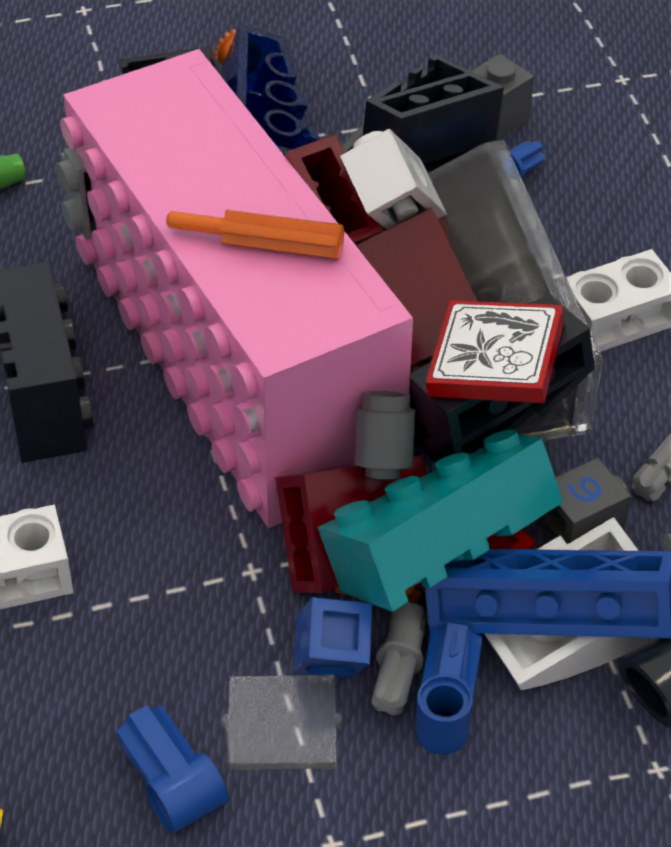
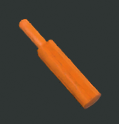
(266, 232)

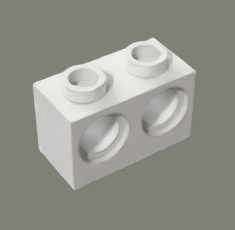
(624, 298)
(32, 557)

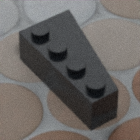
(39, 364)

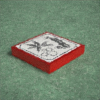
(495, 351)

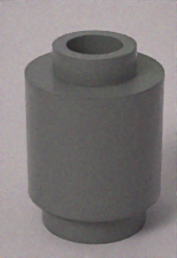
(384, 434)

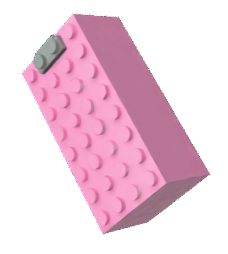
(249, 338)

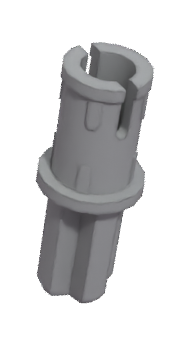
(399, 658)

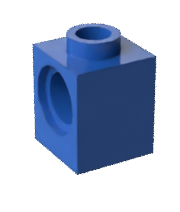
(332, 638)

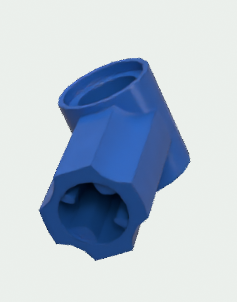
(448, 687)
(176, 780)

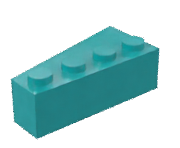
(439, 518)

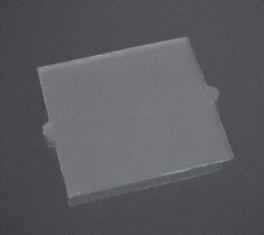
(282, 722)

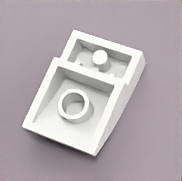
(551, 658)

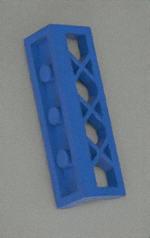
(557, 593)

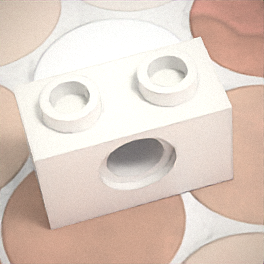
(390, 179)

